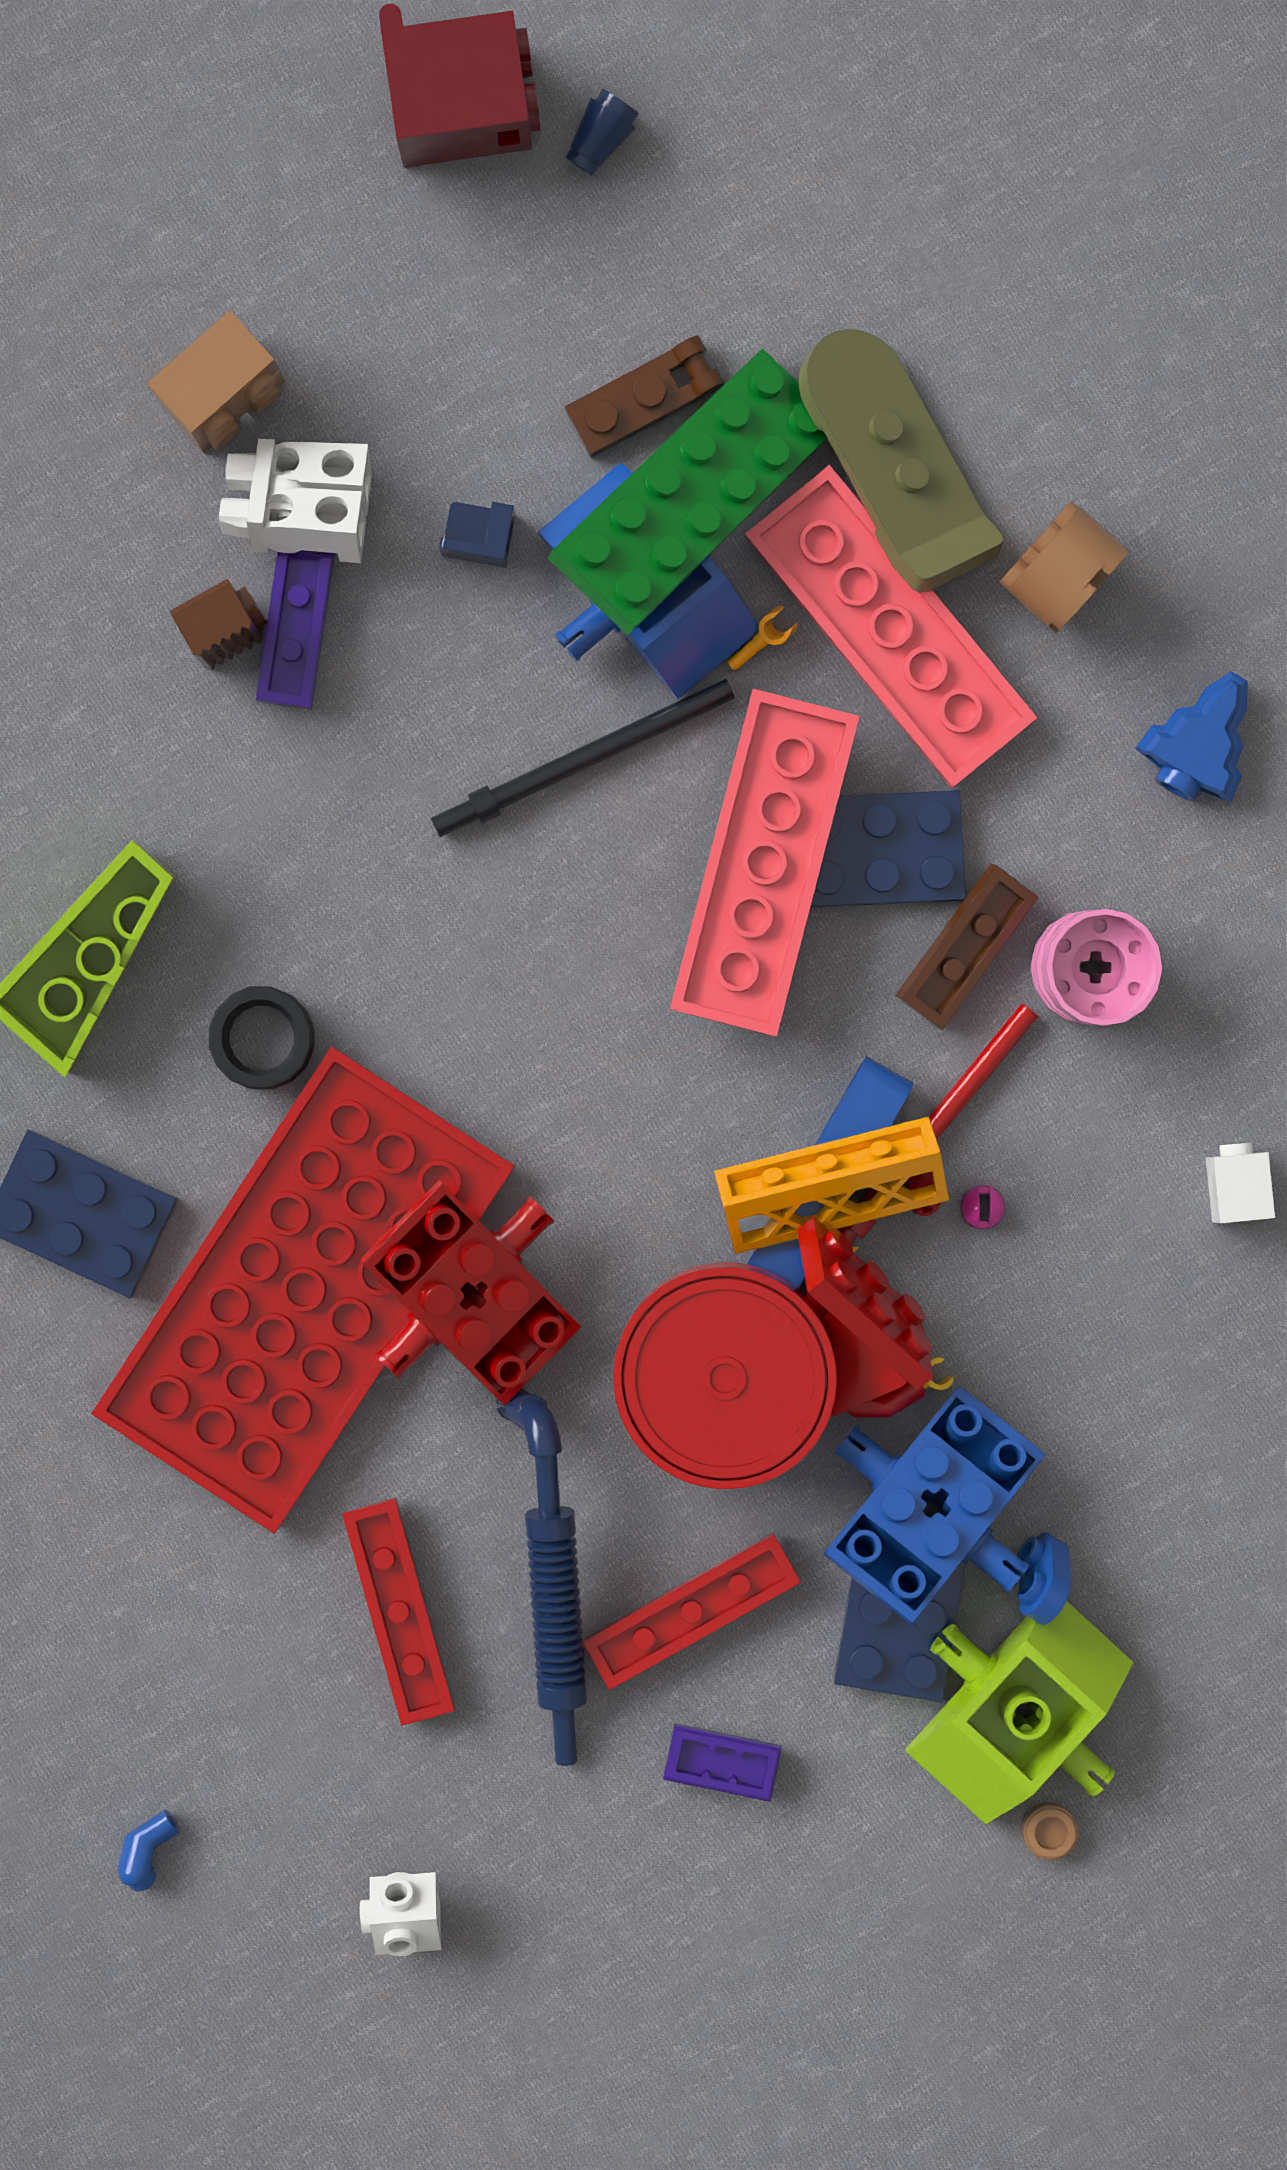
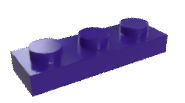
(295, 628)

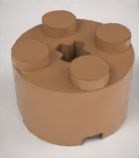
(1064, 567)

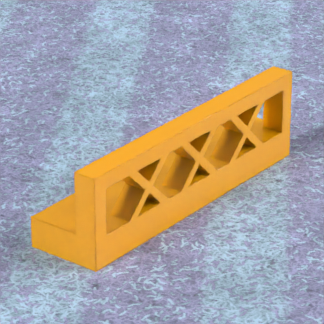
(830, 1176)

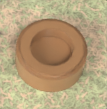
(1050, 1831)

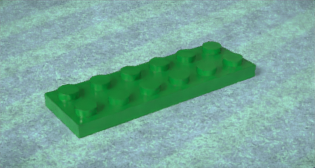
(690, 494)

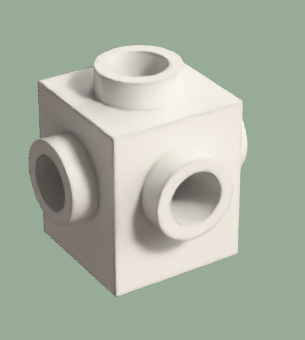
(403, 1913)

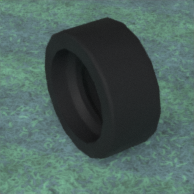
(220, 1037)

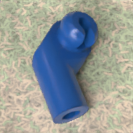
(138, 1850)

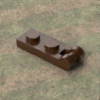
(642, 397)

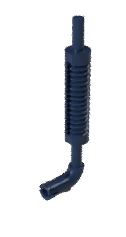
(552, 1577)

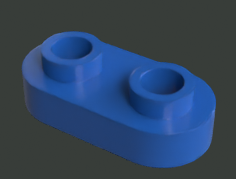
(1047, 1580)

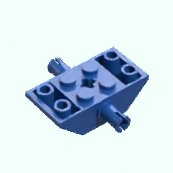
(685, 634)
(962, 1464)

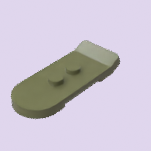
(896, 460)

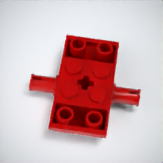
(496, 1323)

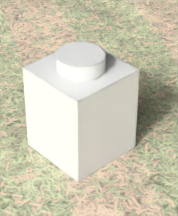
(1240, 1184)

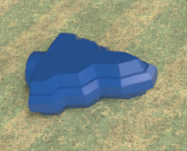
(1201, 742)

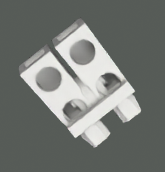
(300, 497)

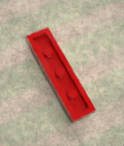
(398, 1611)
(691, 1611)

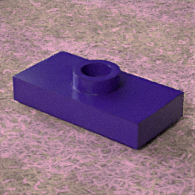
(722, 1762)

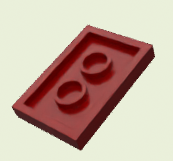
(865, 1301)

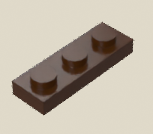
(966, 946)

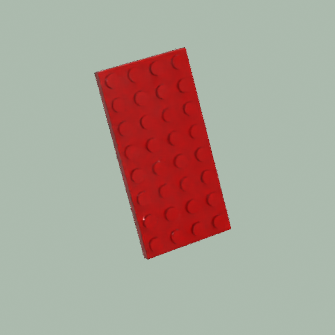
(275, 1312)

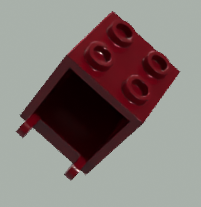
(459, 86)

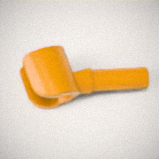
(767, 635)

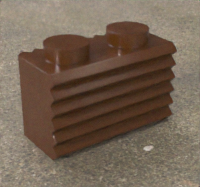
(219, 623)

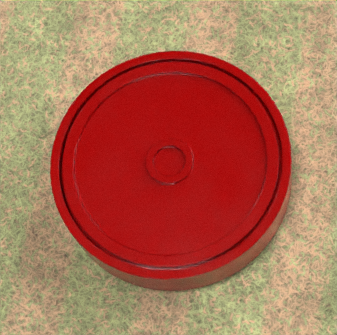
(725, 1375)

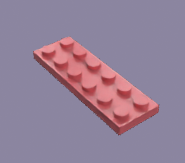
(890, 635)
(764, 862)

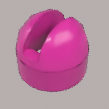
(971, 1207)

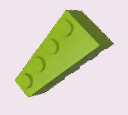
(75, 966)

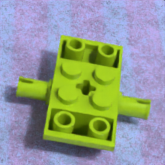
(1001, 1758)

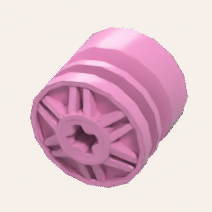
(1128, 963)

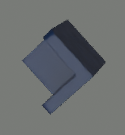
(479, 533)

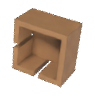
(218, 383)

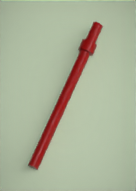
(963, 1091)

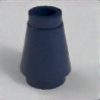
(601, 131)

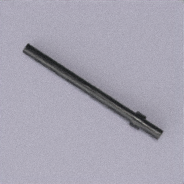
(486, 803)

